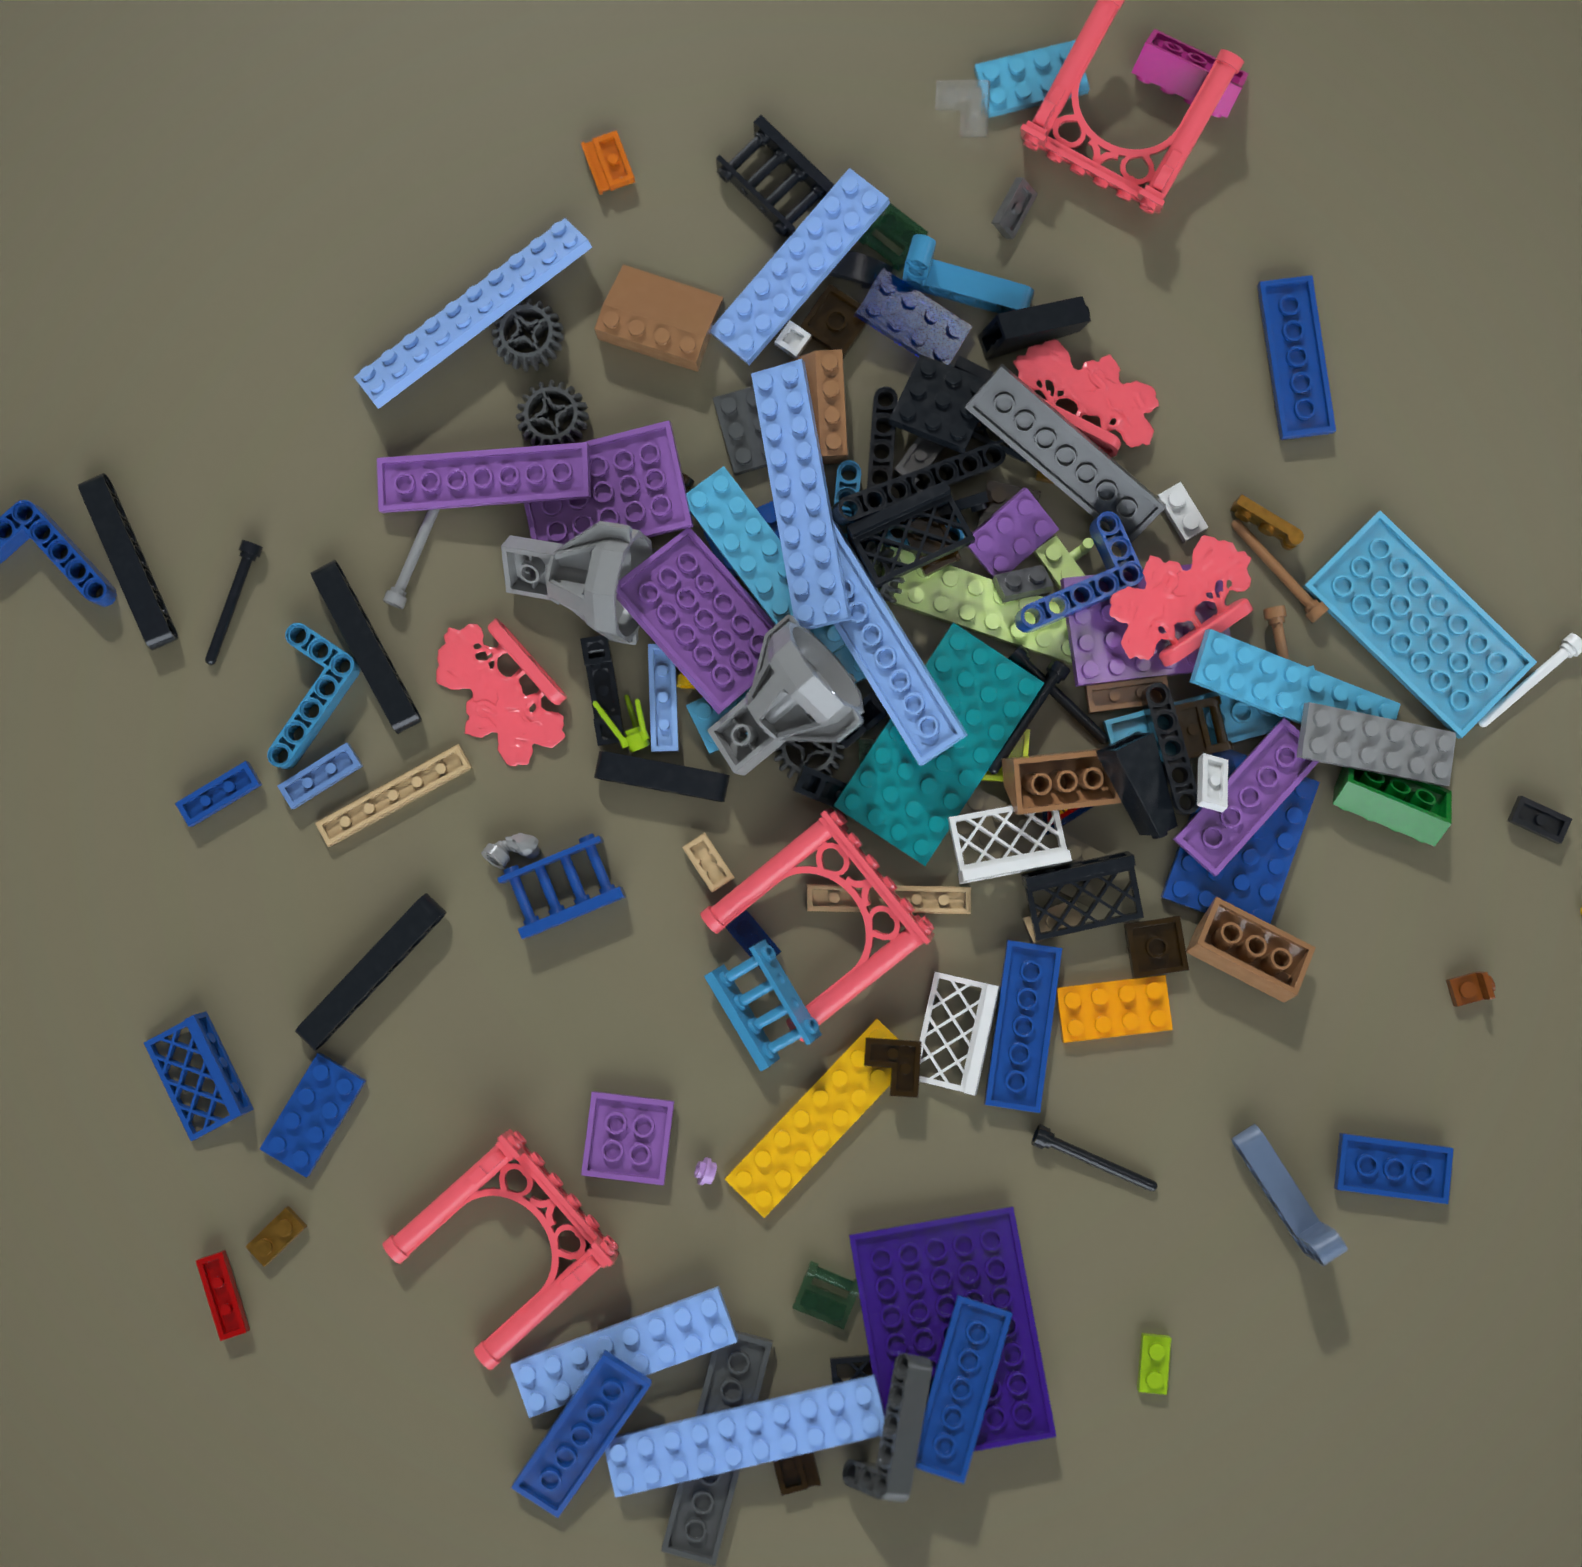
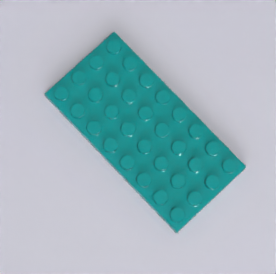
(913, 801)

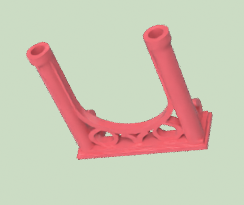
(1178, 144)
(784, 864)
(555, 1290)

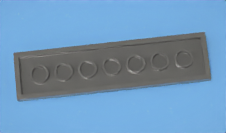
(1063, 452)
(704, 1503)

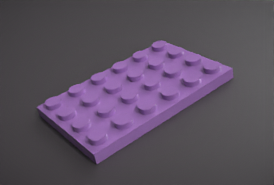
(632, 484)
(698, 617)
(1098, 636)

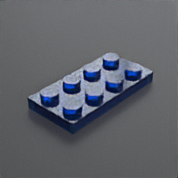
(912, 319)

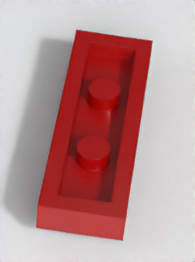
(222, 1295)

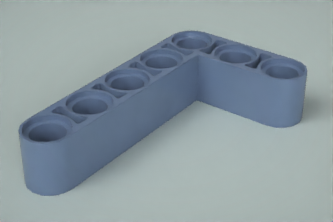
(1312, 1236)

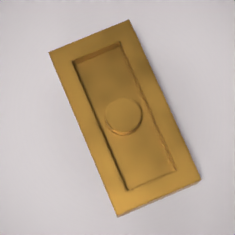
(276, 1236)

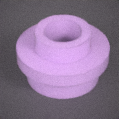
(705, 1171)

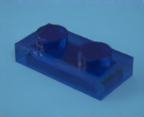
(749, 933)

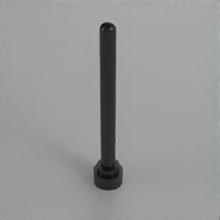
(249, 553)
(1021, 658)
(1055, 674)
(1045, 1138)

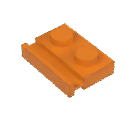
(608, 162)

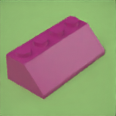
(1182, 70)

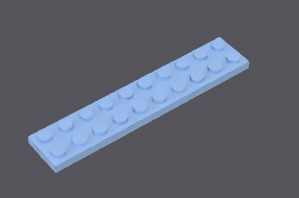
(472, 312)
(800, 495)
(893, 664)
(745, 1436)

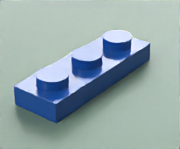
(218, 794)

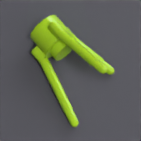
(636, 737)

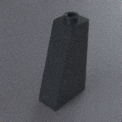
(1032, 326)
(1140, 783)

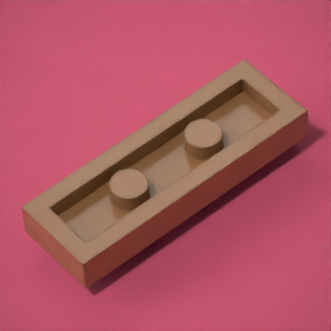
(1121, 694)

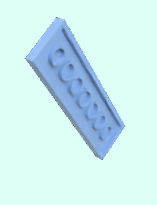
(799, 266)
(643, 1342)

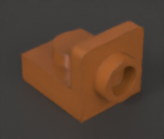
(1471, 988)

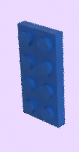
(313, 1114)
(1394, 1168)

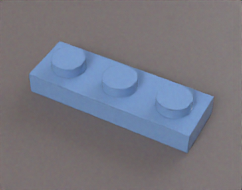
(320, 775)

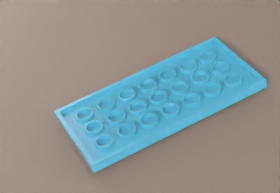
(1420, 624)

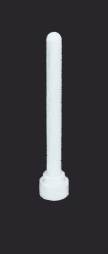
(1570, 647)

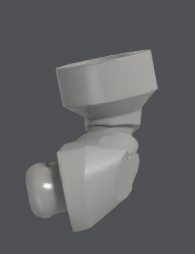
(520, 843)

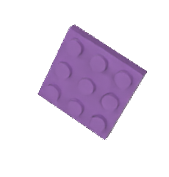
(627, 1138)

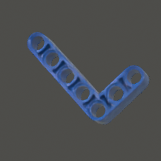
(53, 546)
(1089, 587)

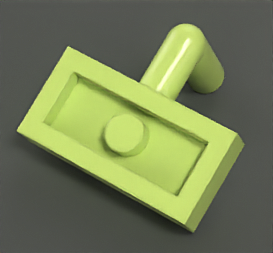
(1060, 562)

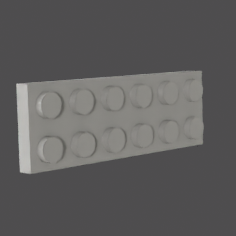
(1376, 744)

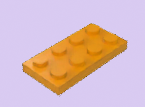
(1114, 1008)

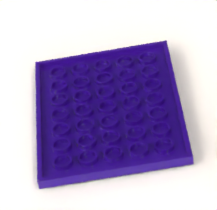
(907, 1298)

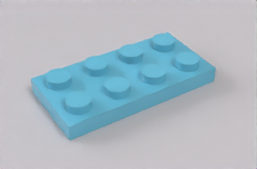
(1024, 78)

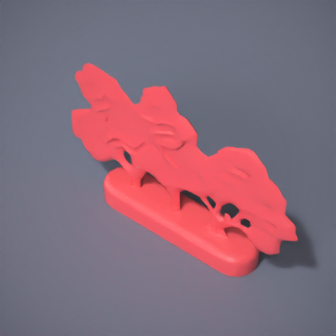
(1096, 393)
(1173, 597)
(499, 700)

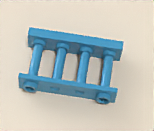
(743, 1019)

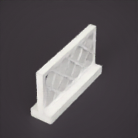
(1007, 865)
(979, 1037)

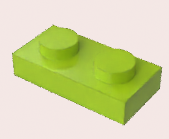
(1154, 1363)

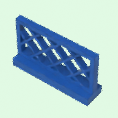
(214, 1060)

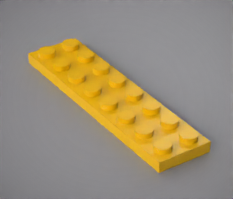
(811, 1126)

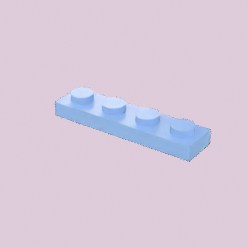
(662, 701)

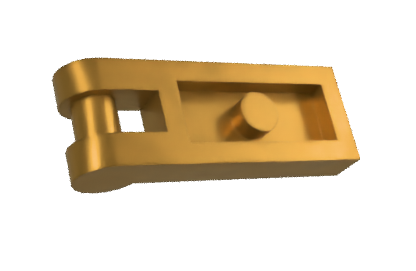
(1267, 522)

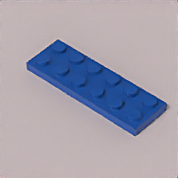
(1296, 357)
(1023, 1026)
(961, 1387)
(581, 1433)

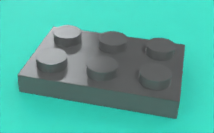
(741, 430)

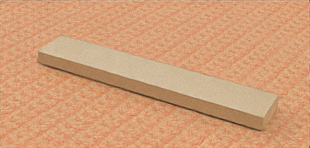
(393, 795)
(923, 899)

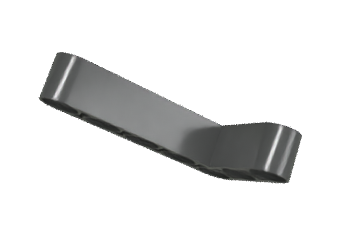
(899, 1444)

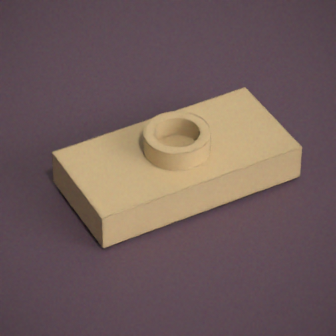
(708, 862)
(1047, 922)

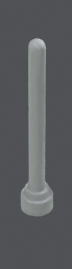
(397, 594)

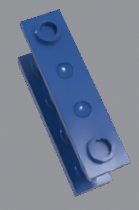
(557, 912)

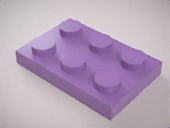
(1012, 533)

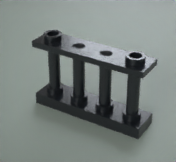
(783, 153)

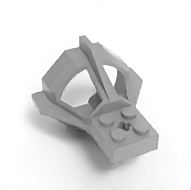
(580, 574)
(791, 680)

